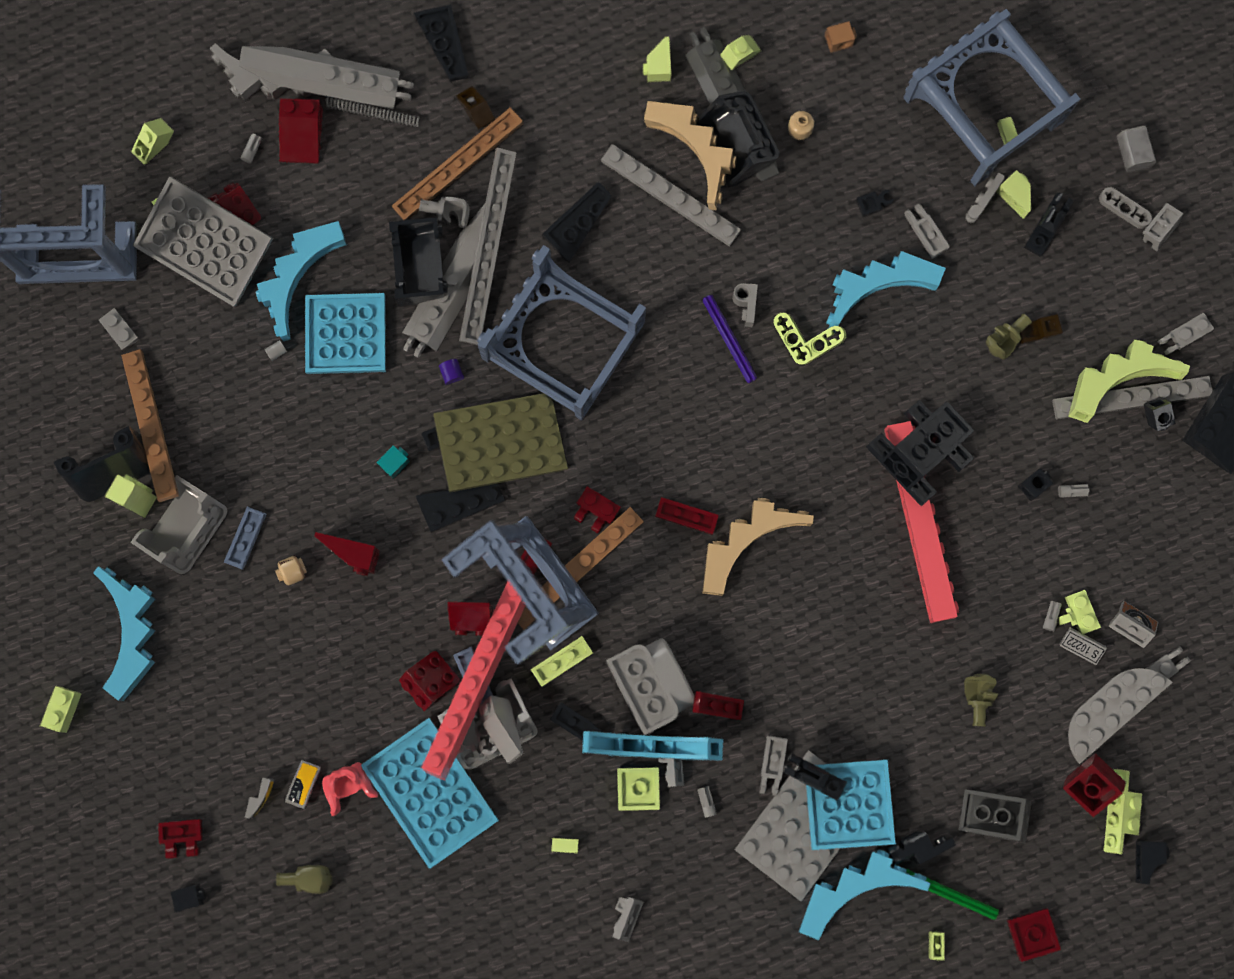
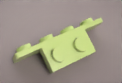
(1122, 817)

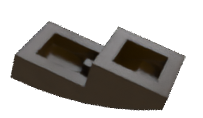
(1041, 329)

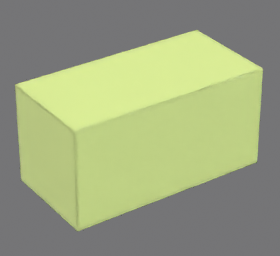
(1007, 129)
(565, 845)
(936, 945)

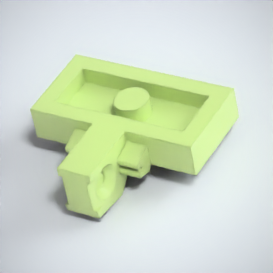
(1080, 613)

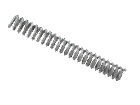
(375, 115)

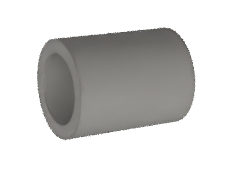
(275, 350)

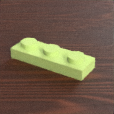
(562, 661)

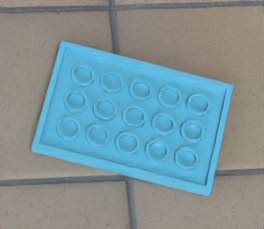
(431, 811)

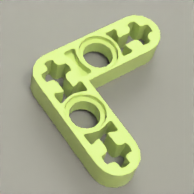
(809, 346)

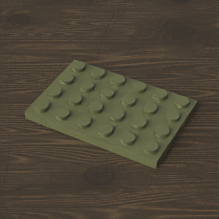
(500, 442)

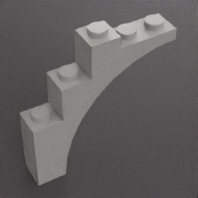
(246, 83)

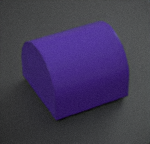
(451, 371)

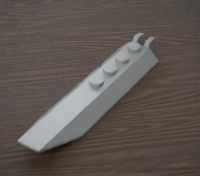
(325, 75)
(434, 318)

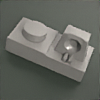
(674, 771)
(630, 910)

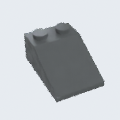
(995, 815)

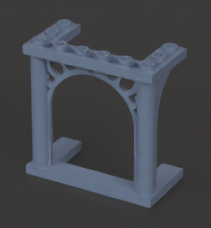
(928, 88)
(117, 260)
(548, 273)
(499, 548)

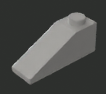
(501, 726)

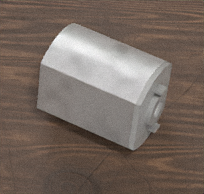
(1136, 149)

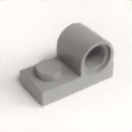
(750, 302)

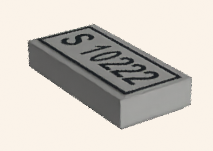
(1083, 646)

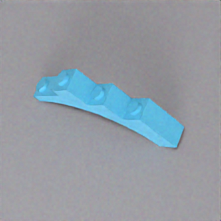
(290, 268)
(905, 270)
(132, 662)
(652, 746)
(878, 873)

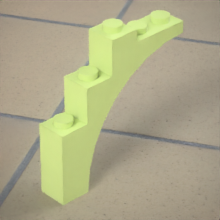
(1115, 369)

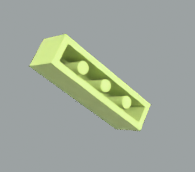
(131, 495)

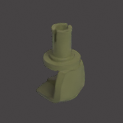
(1006, 337)
(979, 695)
(307, 878)

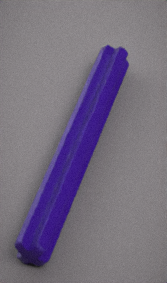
(729, 339)

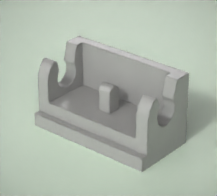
(1162, 226)

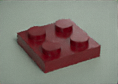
(1033, 935)

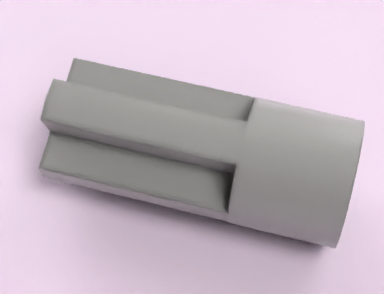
(251, 148)
(1073, 490)
(1052, 616)
(706, 801)

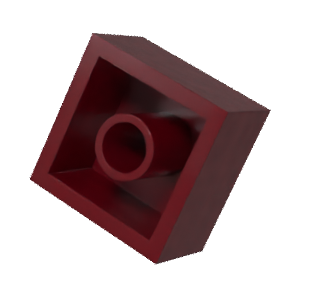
(1094, 785)

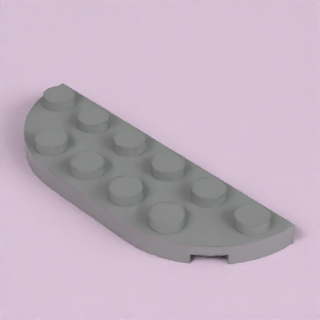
(1112, 708)

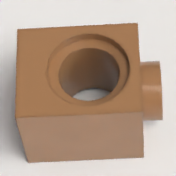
(840, 36)

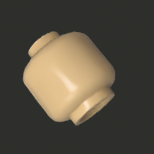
(801, 125)
(291, 570)

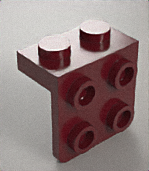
(236, 202)
(428, 680)

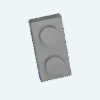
(118, 329)

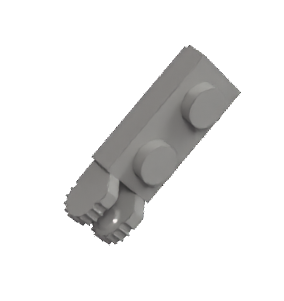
(983, 199)
(927, 232)
(1187, 333)
(1166, 666)
(773, 762)

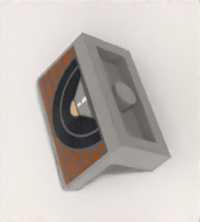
(1134, 624)

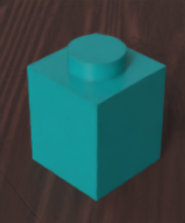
(393, 461)

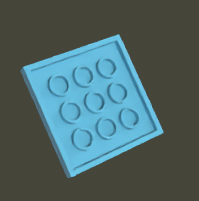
(345, 333)
(860, 815)

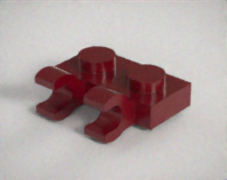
(597, 505)
(180, 831)

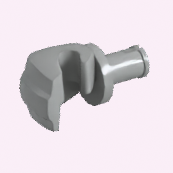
(447, 207)

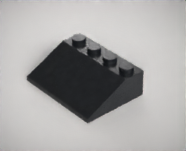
(1214, 426)

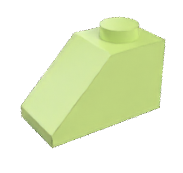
(740, 51)
(658, 63)
(1017, 193)

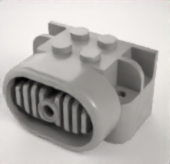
(651, 684)

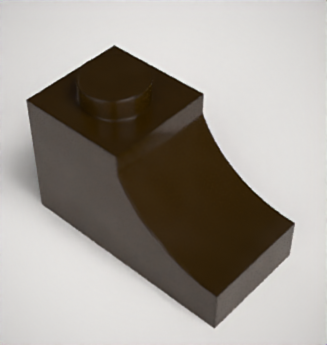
(475, 107)

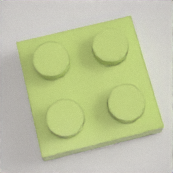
(638, 789)

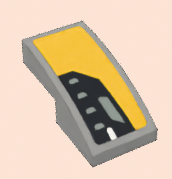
(303, 784)
(256, 803)

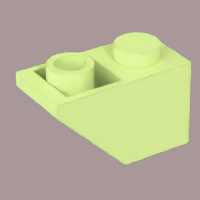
(151, 140)

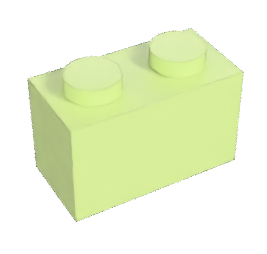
(60, 709)

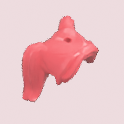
(345, 783)

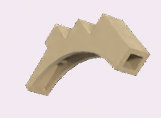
(682, 122)
(763, 520)

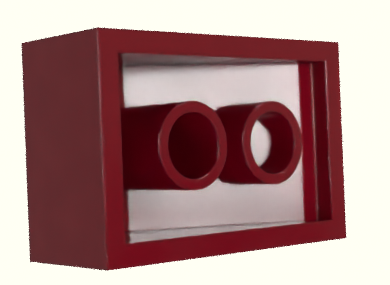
(300, 130)
(356, 554)
(469, 617)

